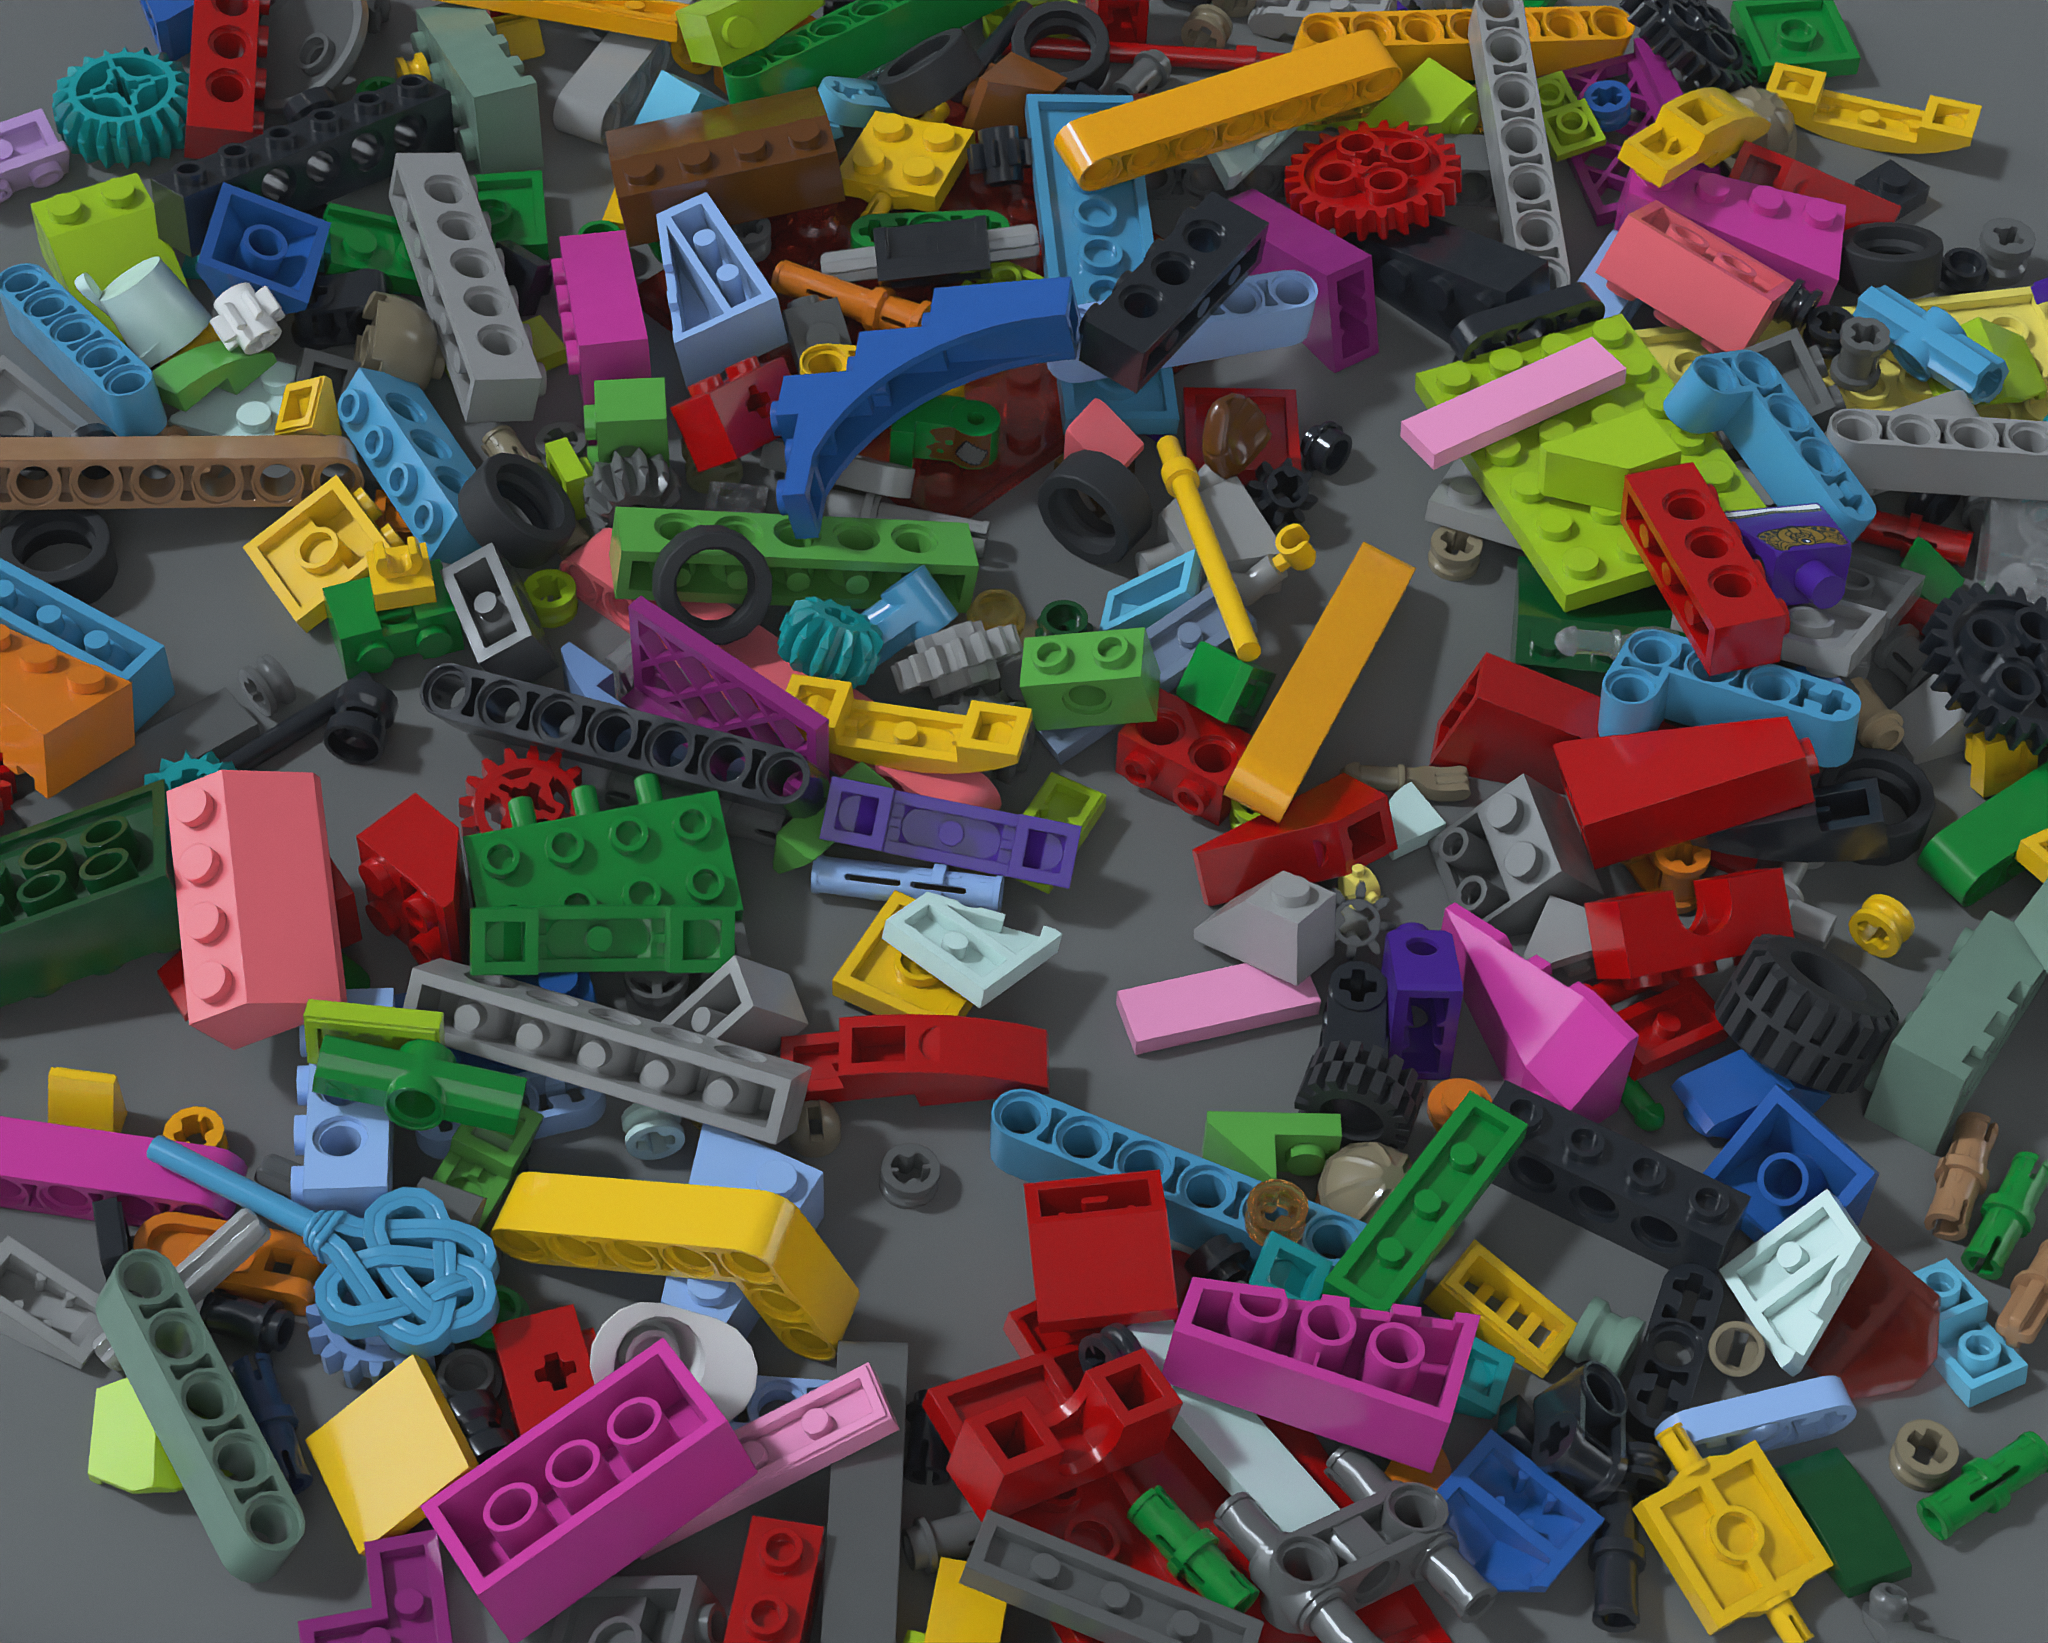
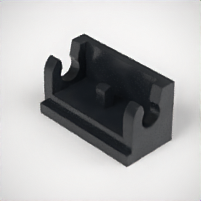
(933, 253)

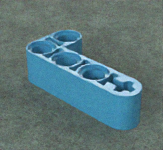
(1772, 434)
(1664, 678)

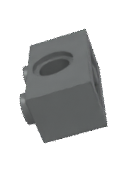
(498, 616)

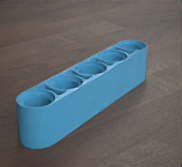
(81, 351)

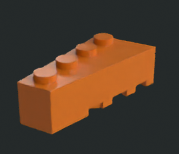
(59, 713)

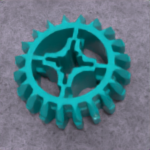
(123, 107)

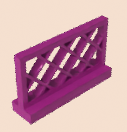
(1654, 87)
(701, 703)

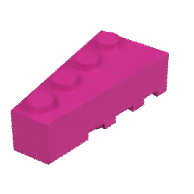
(1776, 227)
(600, 311)
(1324, 1365)

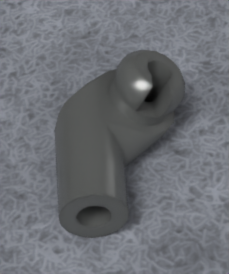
(1888, 1620)

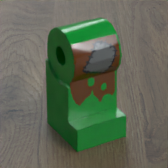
(947, 431)

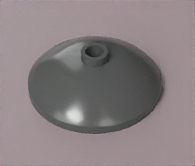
(310, 46)

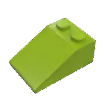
(102, 234)

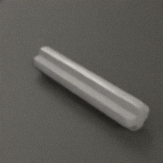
(208, 1265)

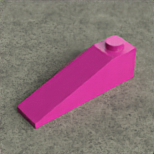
(1537, 1029)

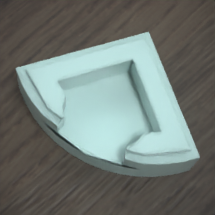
(1413, 820)

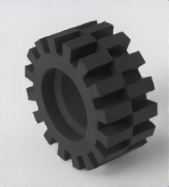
(1368, 1091)

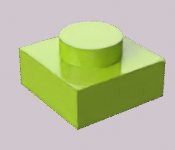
(568, 472)

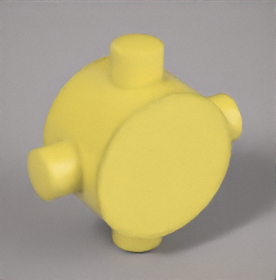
(1348, 883)

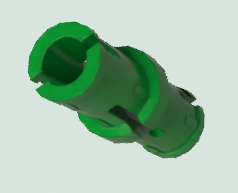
(2007, 1216)
(1969, 1497)
(1191, 1551)

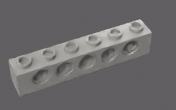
(466, 288)
(613, 1051)

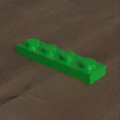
(1427, 1206)

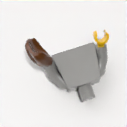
(1257, 559)

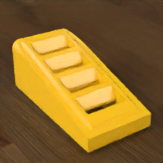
(1500, 1281)

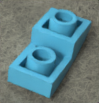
(1969, 1349)

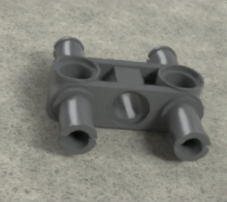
(1355, 1555)

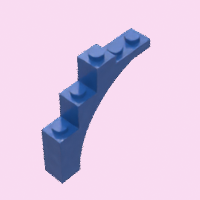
(961, 339)

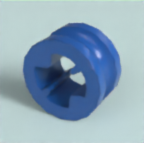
(1609, 104)

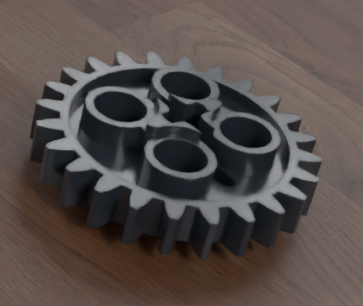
(1694, 41)
(1992, 661)

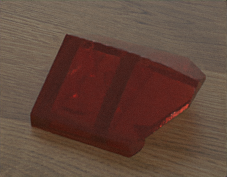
(1881, 1331)

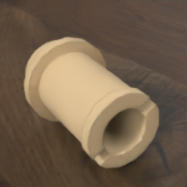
(1876, 724)

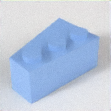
(714, 292)
(738, 1162)

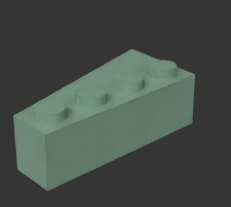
(489, 95)
(1954, 1033)

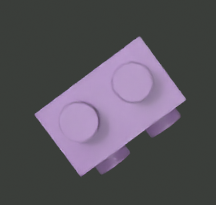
(30, 154)

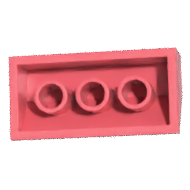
(254, 902)

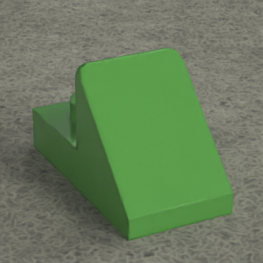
(1271, 1142)

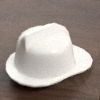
(707, 1346)

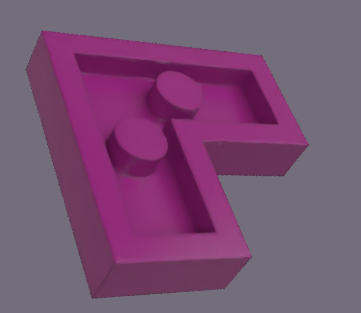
(405, 1597)

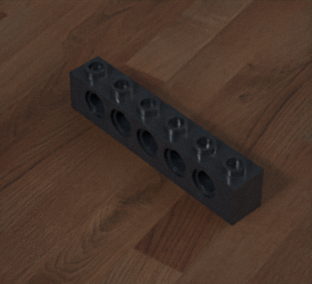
(309, 159)

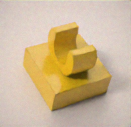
(400, 575)
(1995, 765)

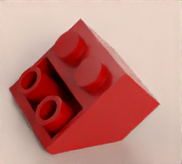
(417, 880)
(1100, 1251)

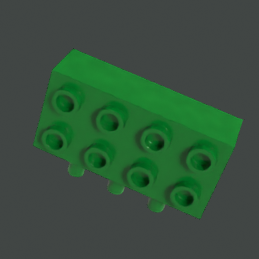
(624, 855)

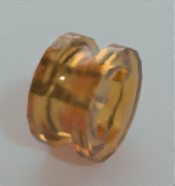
(1266, 1198)

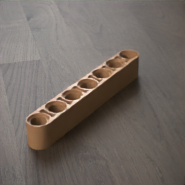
(185, 458)

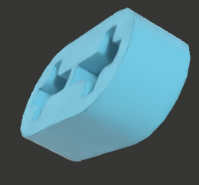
(851, 100)

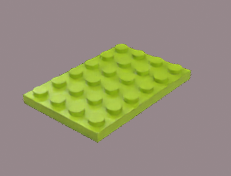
(1574, 545)

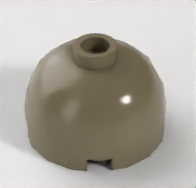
(399, 340)

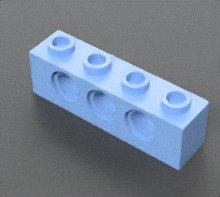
(342, 1140)

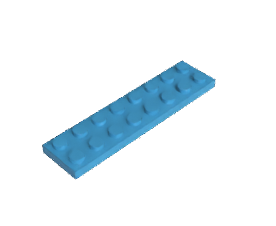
(1094, 242)

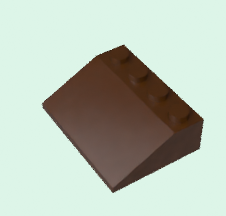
(747, 156)

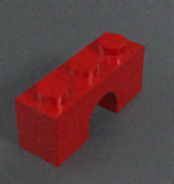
(1643, 936)
(1018, 1458)

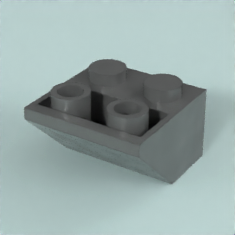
(1514, 855)

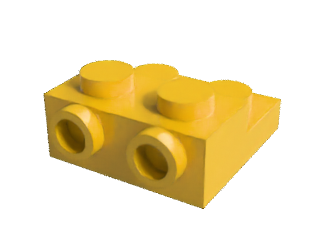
(319, 547)

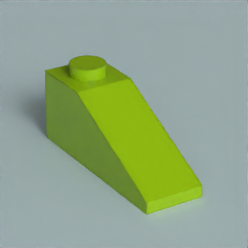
(731, 29)

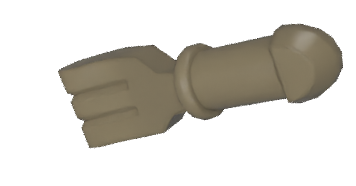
(1433, 782)

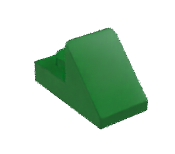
(1224, 685)

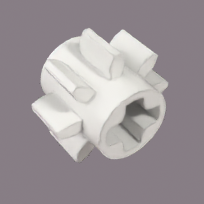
(247, 318)

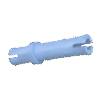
(833, 877)

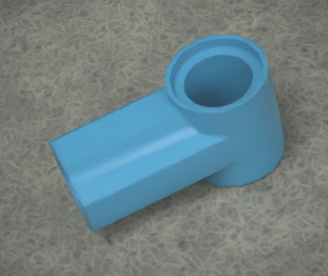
(910, 611)

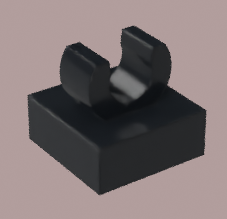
(528, 275)

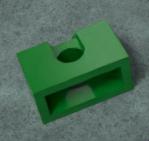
(373, 638)

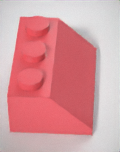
(1692, 278)

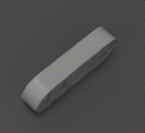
(861, 474)

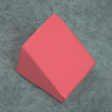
(1102, 431)

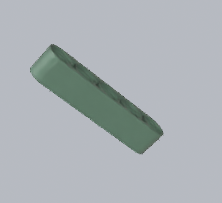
(197, 1445)

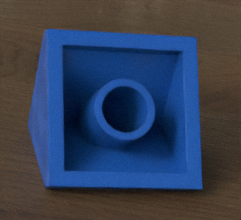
(262, 246)
(1786, 1161)

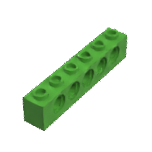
(847, 563)

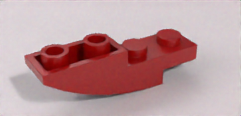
(922, 1055)

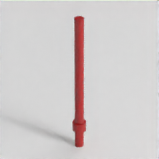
(1125, 52)

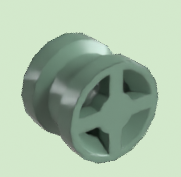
(1605, 1337)

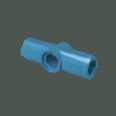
(1934, 345)

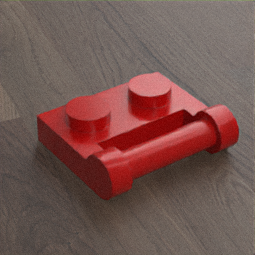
(1668, 1024)

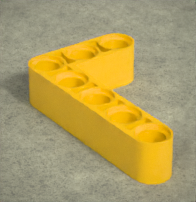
(692, 1234)

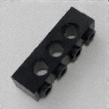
(1172, 291)
(1618, 1186)

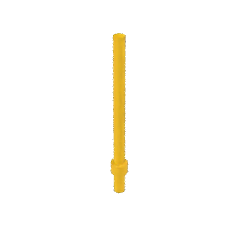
(1183, 483)

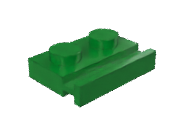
(369, 241)

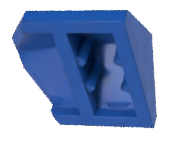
(1514, 1517)

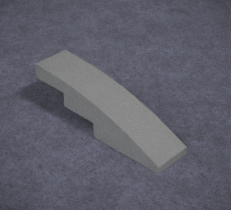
(46, 1306)

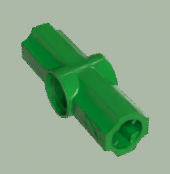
(419, 1084)

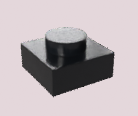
(1895, 185)

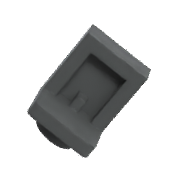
(813, 323)

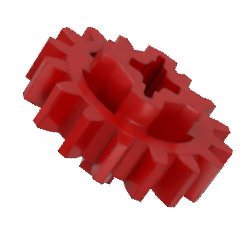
(514, 779)

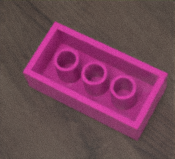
(589, 1490)

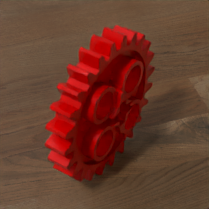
(1374, 179)

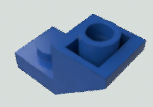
(1730, 1089)

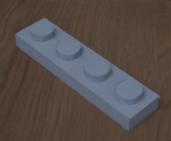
(1173, 645)

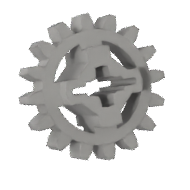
(957, 659)

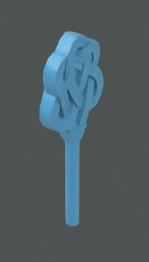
(397, 1241)

